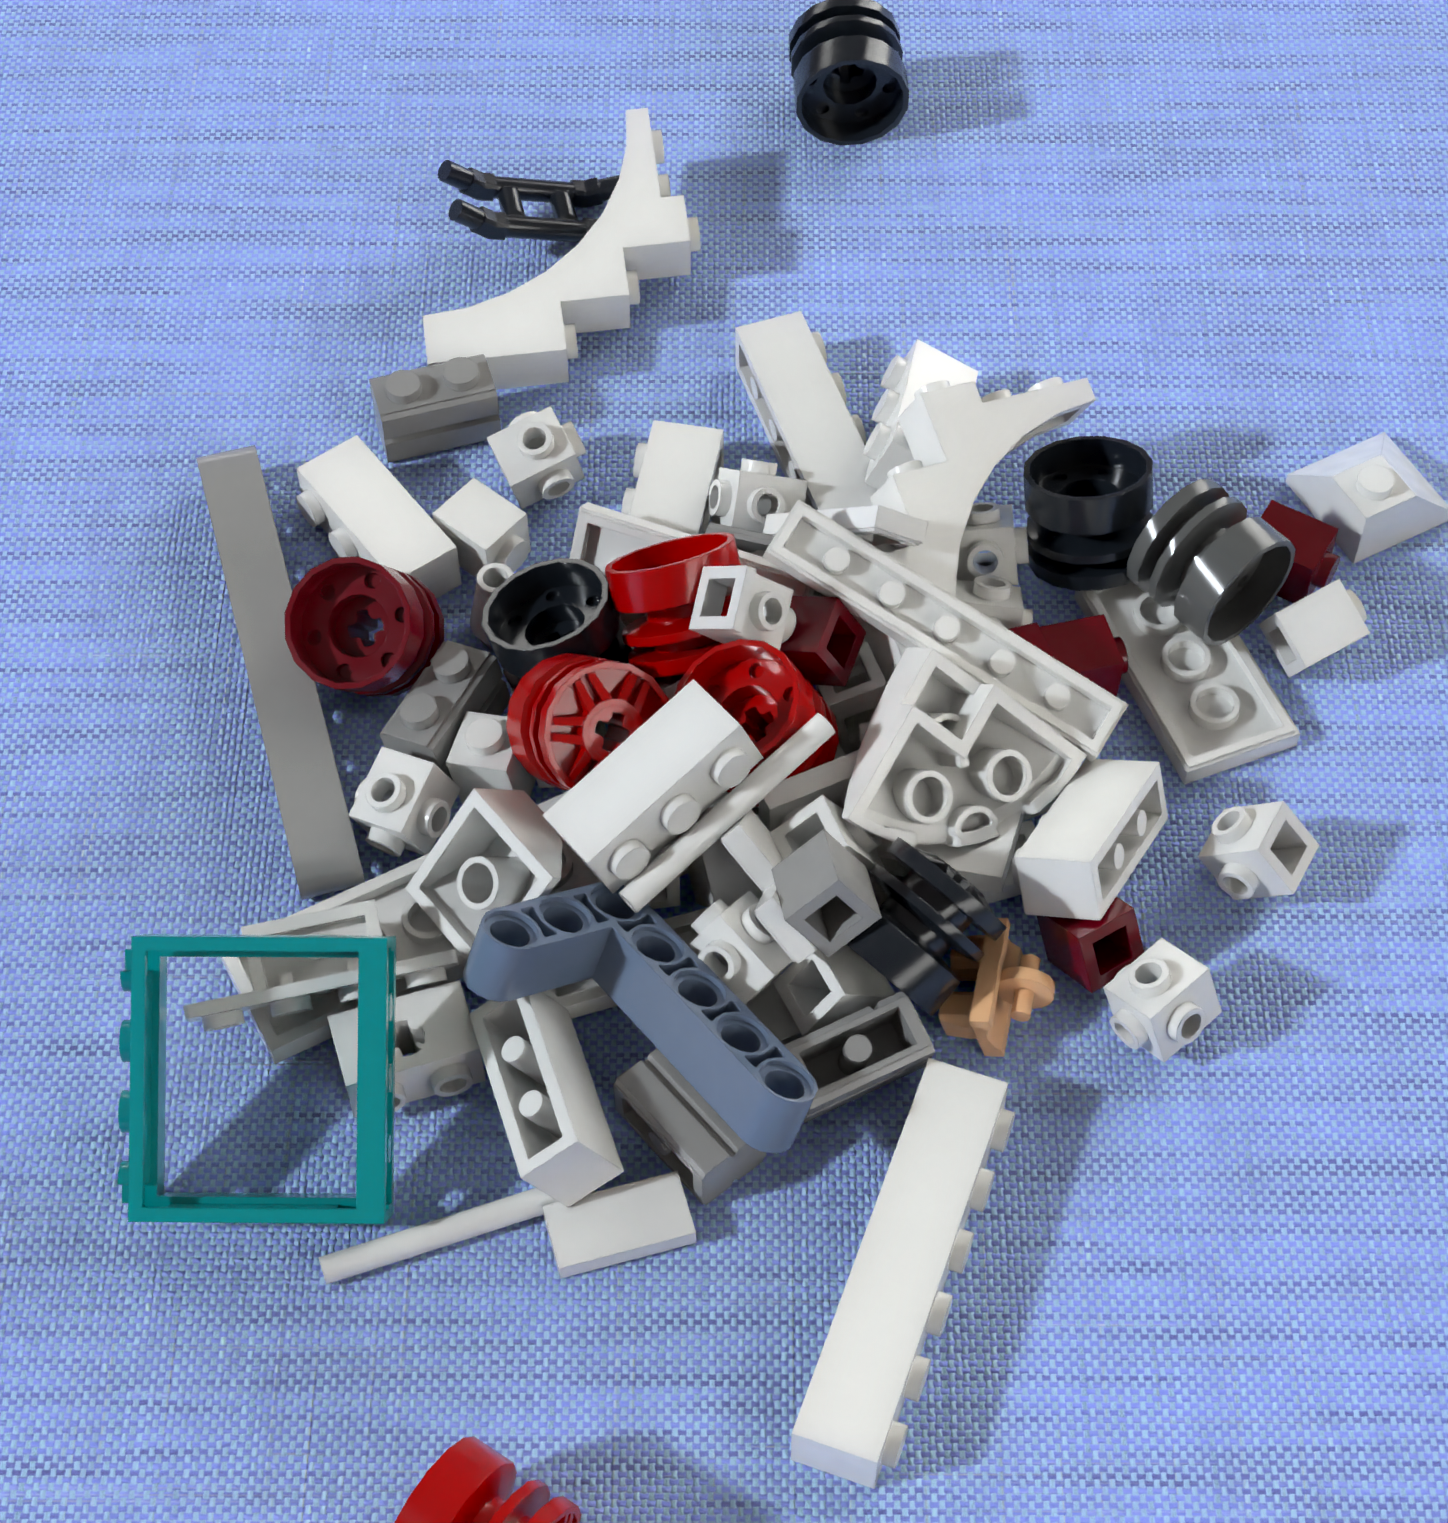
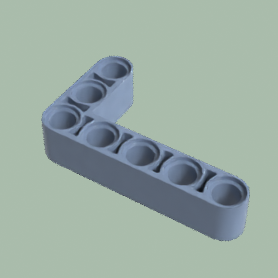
(661, 989)

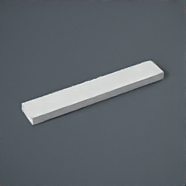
(930, 617)

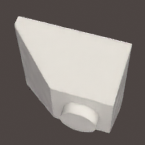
(1369, 496)
(487, 858)

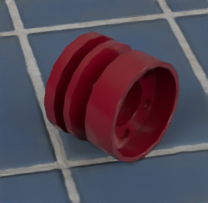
(337, 609)

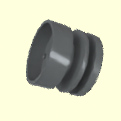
(1210, 561)

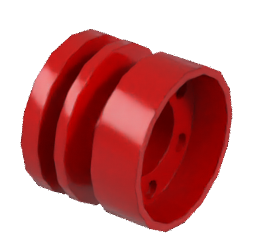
(664, 586)
(763, 695)
(558, 709)
(476, 1487)

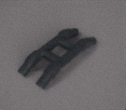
(511, 191)

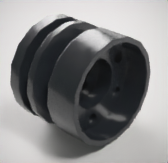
(848, 71)
(1086, 510)
(552, 612)
(921, 923)

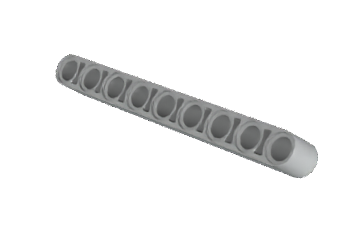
(283, 694)

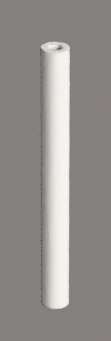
(726, 813)
(433, 1235)

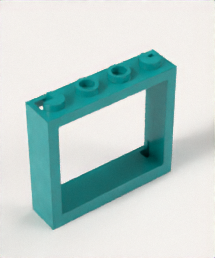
(143, 1106)

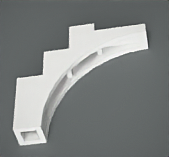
(590, 289)
(954, 450)

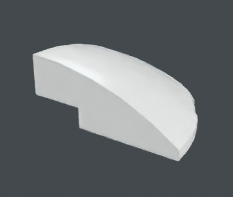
(951, 758)

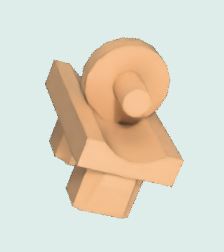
(1004, 989)

